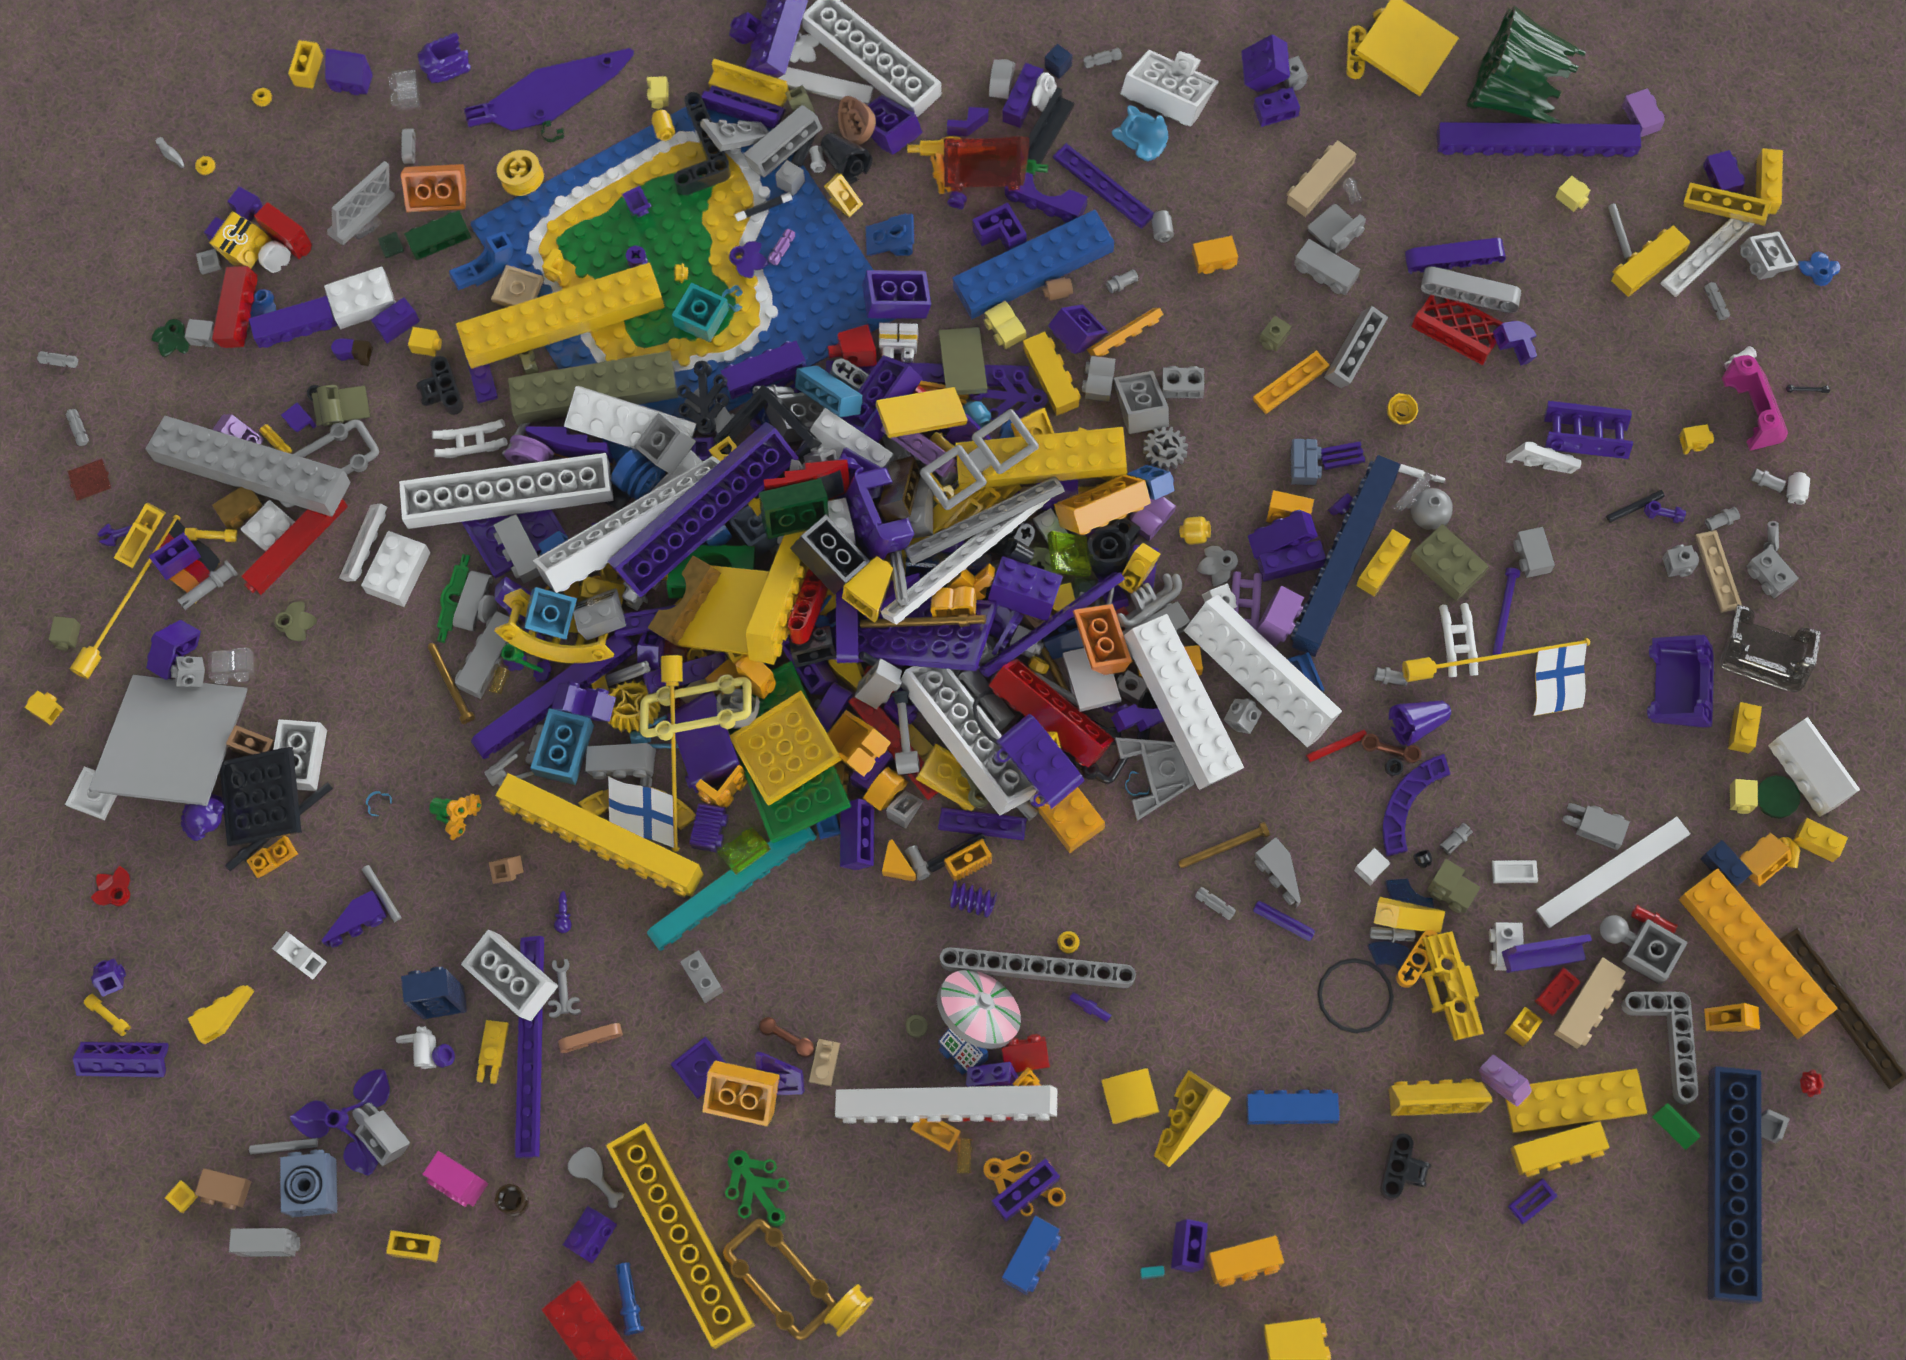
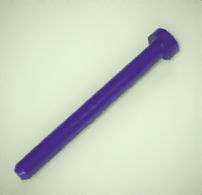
(1512, 574)

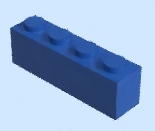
(1292, 1108)

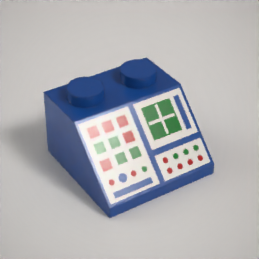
(961, 1052)

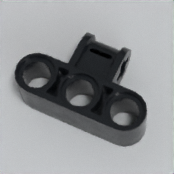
(435, 386)
(1016, 545)
(1409, 1171)

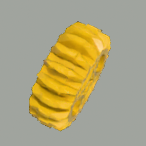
(627, 706)

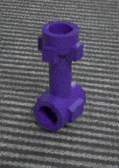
(1654, 508)

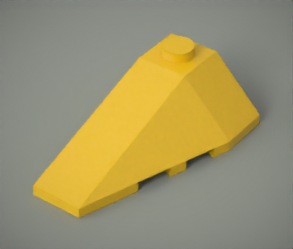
(1196, 1111)

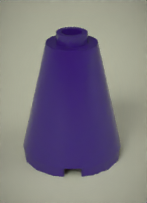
(1417, 719)

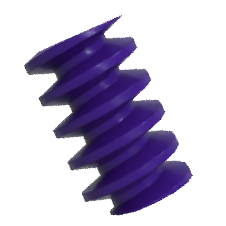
(972, 899)

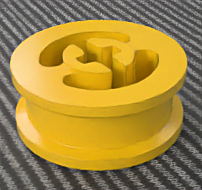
(517, 165)
(848, 1310)

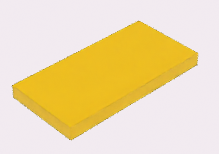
(921, 412)

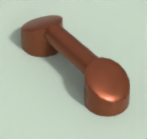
(1410, 754)
(803, 1046)

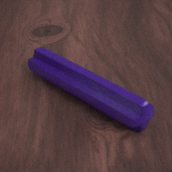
(1284, 921)

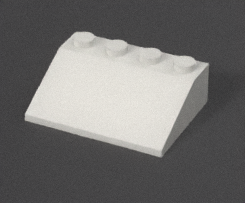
(1167, 90)
(838, 434)

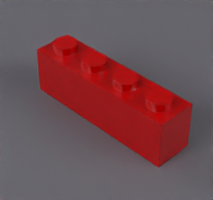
(235, 307)

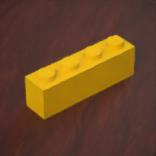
(1727, 204)
(1650, 260)
(1051, 374)
(1560, 1148)

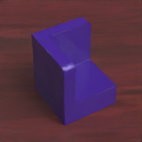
(297, 418)

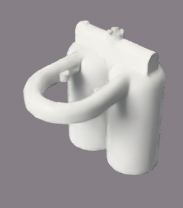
(423, 1047)

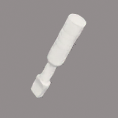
(1417, 473)

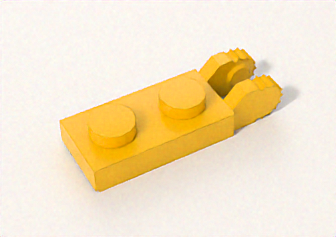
(492, 1049)

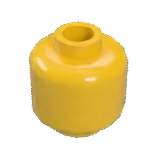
(1195, 530)

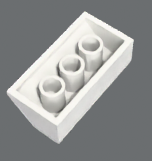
(1813, 767)

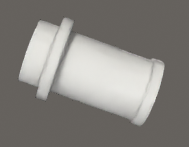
(818, 164)

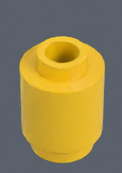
(662, 125)

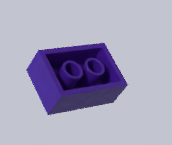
(896, 294)
(1025, 588)

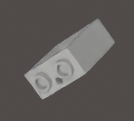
(263, 1242)

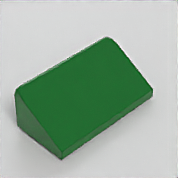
(1676, 1126)

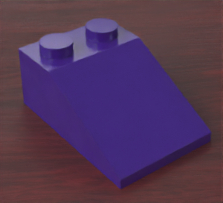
(893, 124)

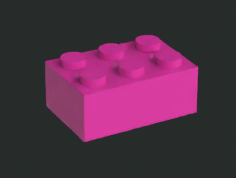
(454, 1180)

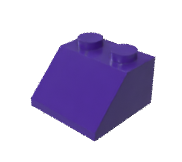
(347, 72)
(1077, 328)

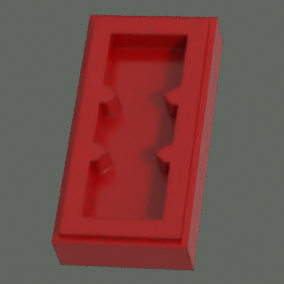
(1557, 991)

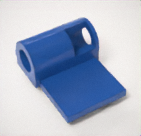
(884, 237)

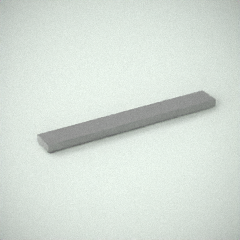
(984, 520)

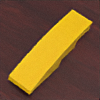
(987, 499)

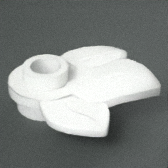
(804, 48)
(1043, 91)

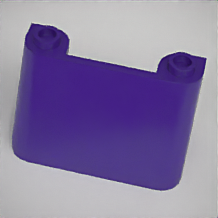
(1683, 681)
(705, 750)

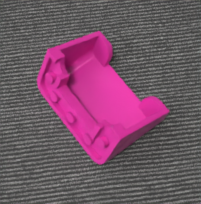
(1747, 375)

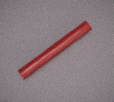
(1336, 746)

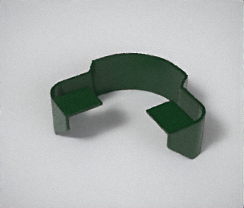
(548, 123)

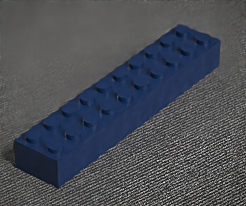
(1344, 555)
(1734, 1185)

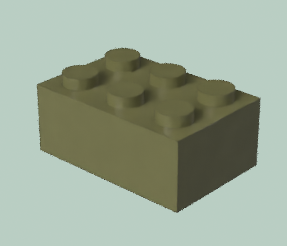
(1449, 562)

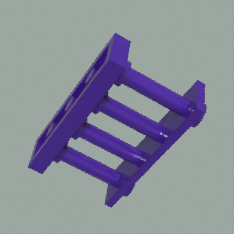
(1590, 416)

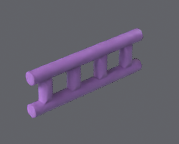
(1253, 603)

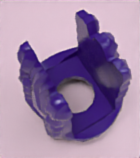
(443, 59)

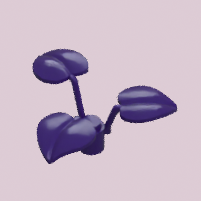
(317, 1117)

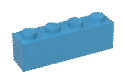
(828, 391)

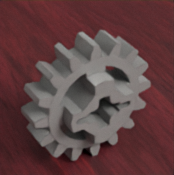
(1157, 443)

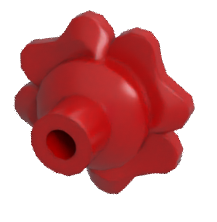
(1811, 1083)

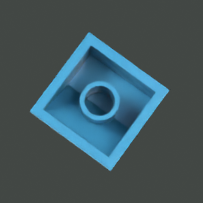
(549, 613)

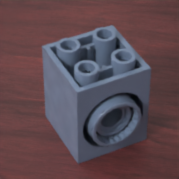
(298, 1174)

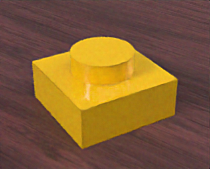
(181, 1196)

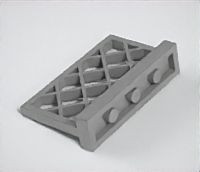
(361, 205)

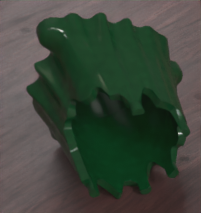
(1518, 66)

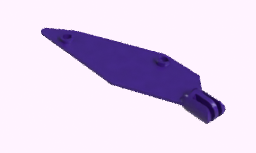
(548, 92)

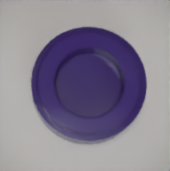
(443, 1055)

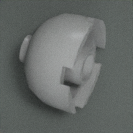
(1432, 509)
(735, 703)

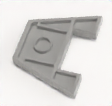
(1164, 769)

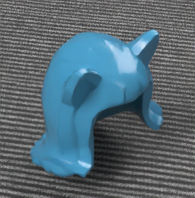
(1143, 133)

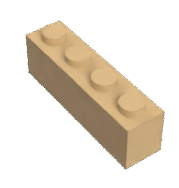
(1320, 178)
(1590, 1002)

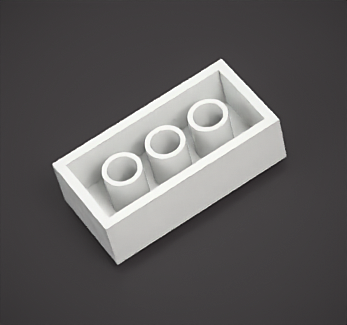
(509, 975)

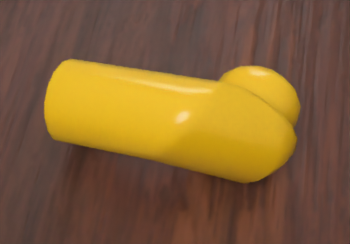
(1795, 851)

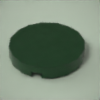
(1778, 797)

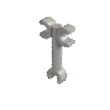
(564, 1006)

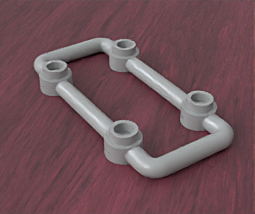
(340, 432)

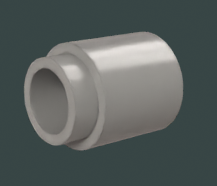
(1162, 226)

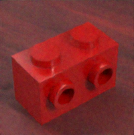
(1027, 1053)

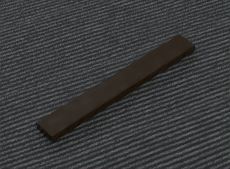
(1847, 1012)

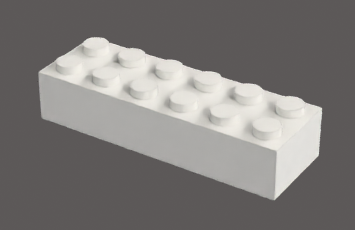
(614, 418)

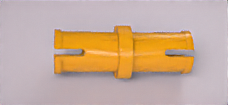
(938, 173)

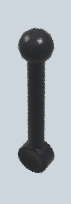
(1825, 389)

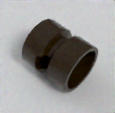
(511, 1200)

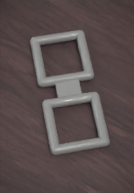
(979, 459)

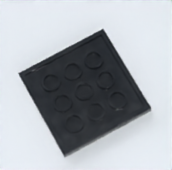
(260, 797)

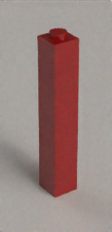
(288, 548)

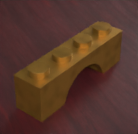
(699, 581)

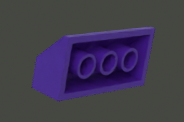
(887, 380)

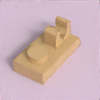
(824, 1062)

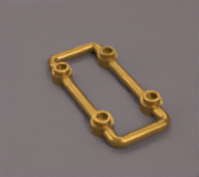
(740, 1269)

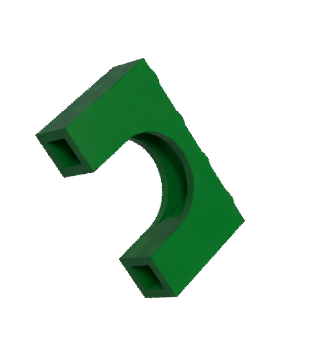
(724, 556)

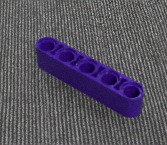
(1455, 254)

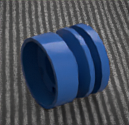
(636, 474)

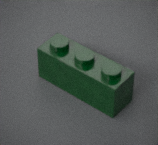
(437, 235)

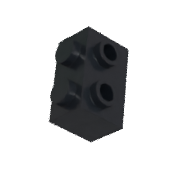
(817, 649)

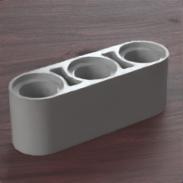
(467, 608)

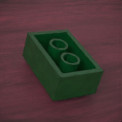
(793, 508)

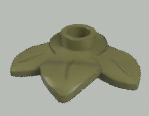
(298, 621)

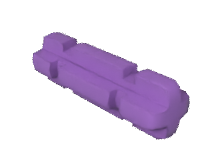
(781, 246)

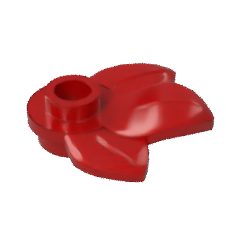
(110, 886)

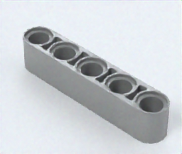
(1471, 289)

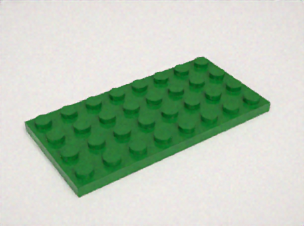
(813, 800)

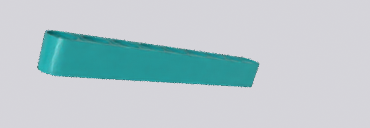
(724, 890)

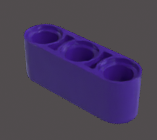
(833, 705)

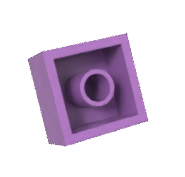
(1280, 616)

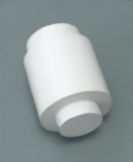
(1798, 488)

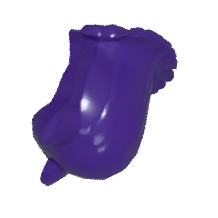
(202, 819)

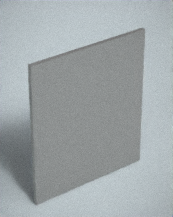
(168, 741)

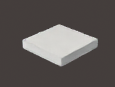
(89, 802)

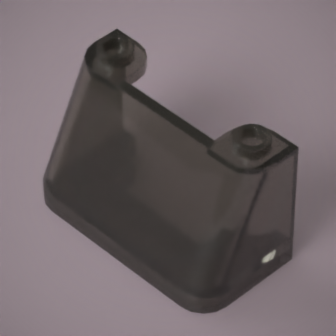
(1769, 654)

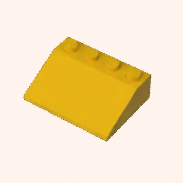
(1438, 1098)

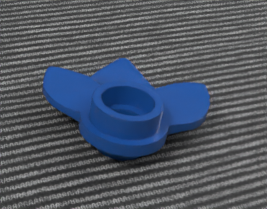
(1819, 268)
(262, 303)

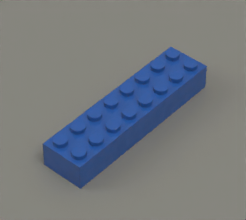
(1033, 264)

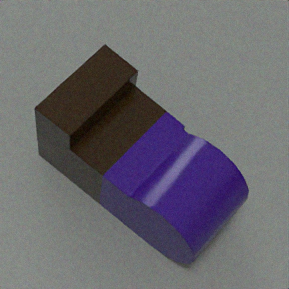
(352, 349)

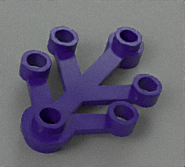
(1012, 396)

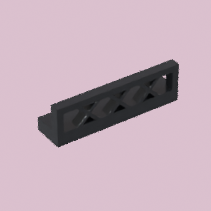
(1049, 126)

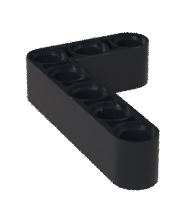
(714, 161)

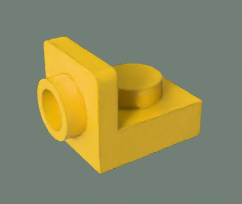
(552, 266)

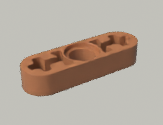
(596, 1035)

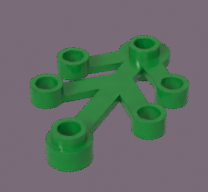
(754, 1185)

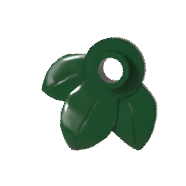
(170, 340)

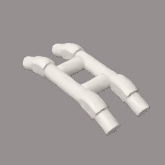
(458, 434)
(1466, 628)

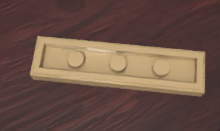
(1718, 570)

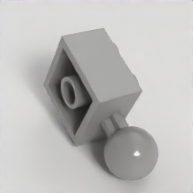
(1639, 955)

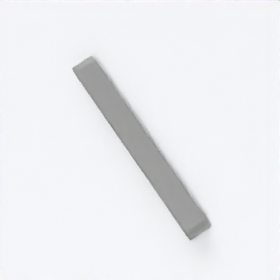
(1048, 964)

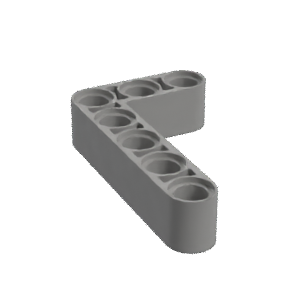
(1675, 1036)

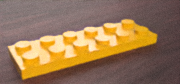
(1579, 1101)

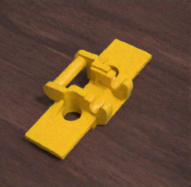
(1458, 983)

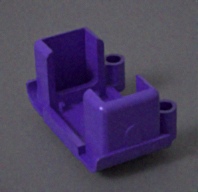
(877, 537)
(1039, 761)

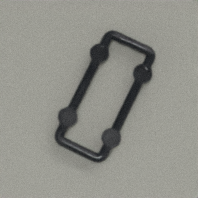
(1093, 771)

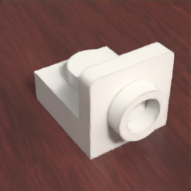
(1186, 63)

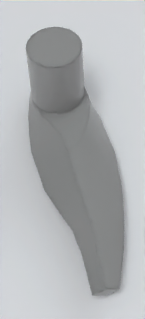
(169, 152)

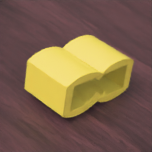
(1005, 325)

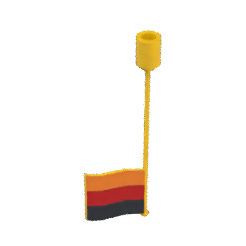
(186, 579)

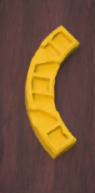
(599, 803)

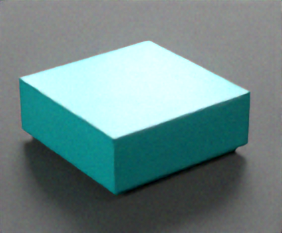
(1152, 1272)

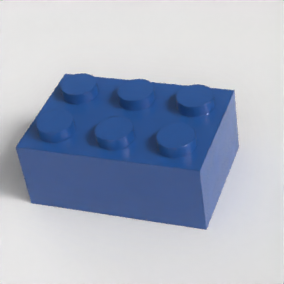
(1032, 1256)

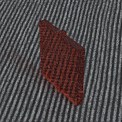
(89, 479)

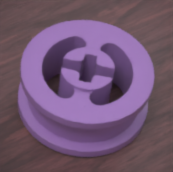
(527, 450)

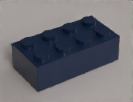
(433, 993)

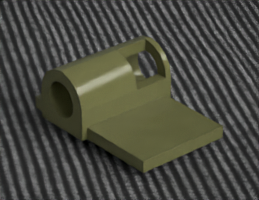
(340, 405)

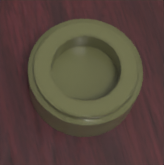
(916, 1026)

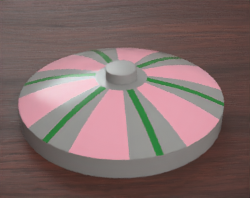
(978, 1009)

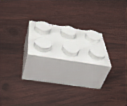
(359, 297)
(395, 568)
(308, 748)

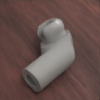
(1773, 536)

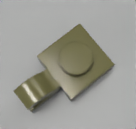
(528, 363)

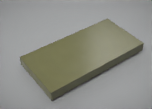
(963, 360)

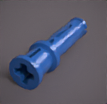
(629, 1309)

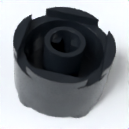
(1108, 550)

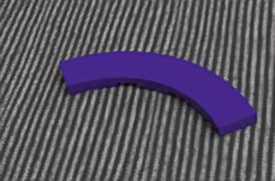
(1402, 799)

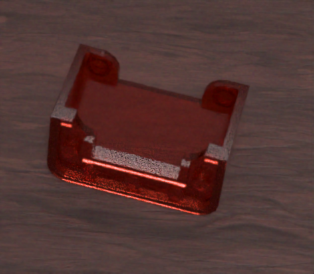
(985, 162)

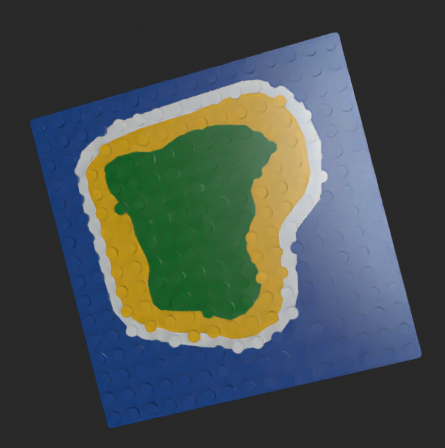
(584, 215)

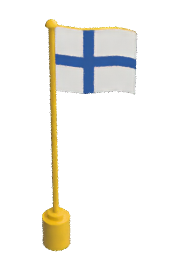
(1557, 674)
(642, 808)

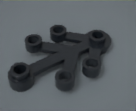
(704, 399)

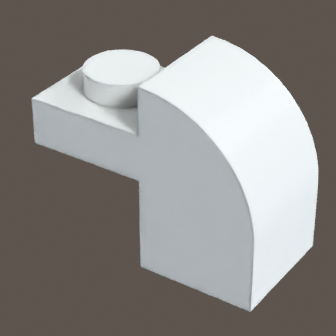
(299, 955)

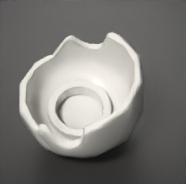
(273, 256)

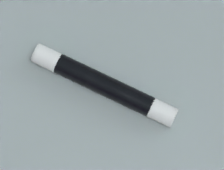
(763, 206)

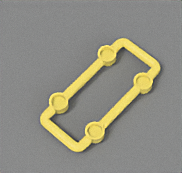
(725, 718)

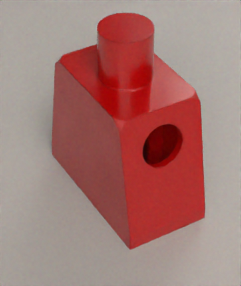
(855, 346)

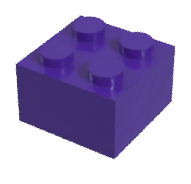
(1265, 63)

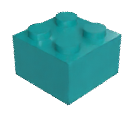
(700, 312)

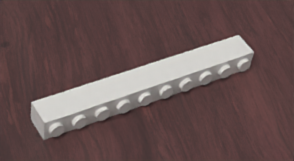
(946, 1103)

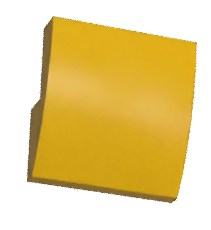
(1130, 1096)

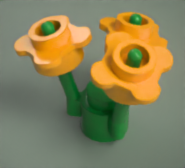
(457, 811)

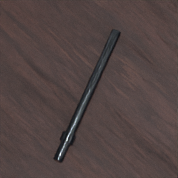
(245, 853)

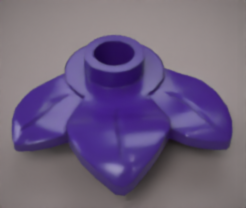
(751, 258)

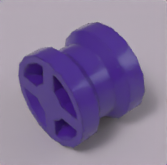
(636, 261)

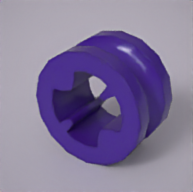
(957, 200)

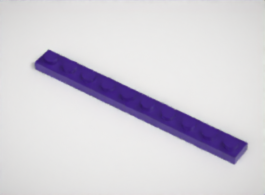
(934, 372)
(529, 1066)

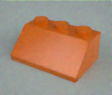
(434, 187)
(1103, 639)

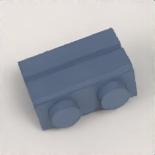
(1305, 462)

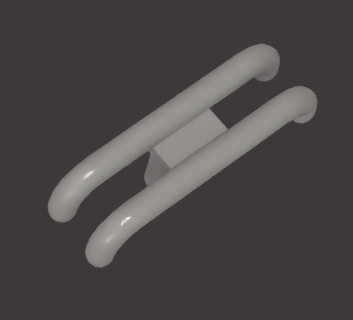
(1149, 603)

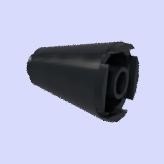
(846, 157)

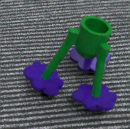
(515, 659)

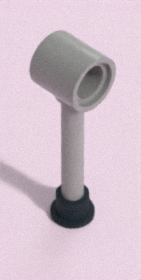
(907, 760)

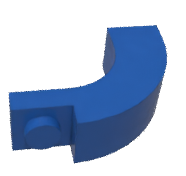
(488, 265)

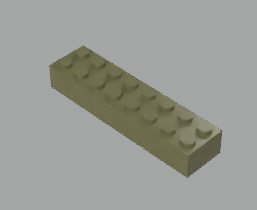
(630, 379)

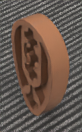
(858, 112)

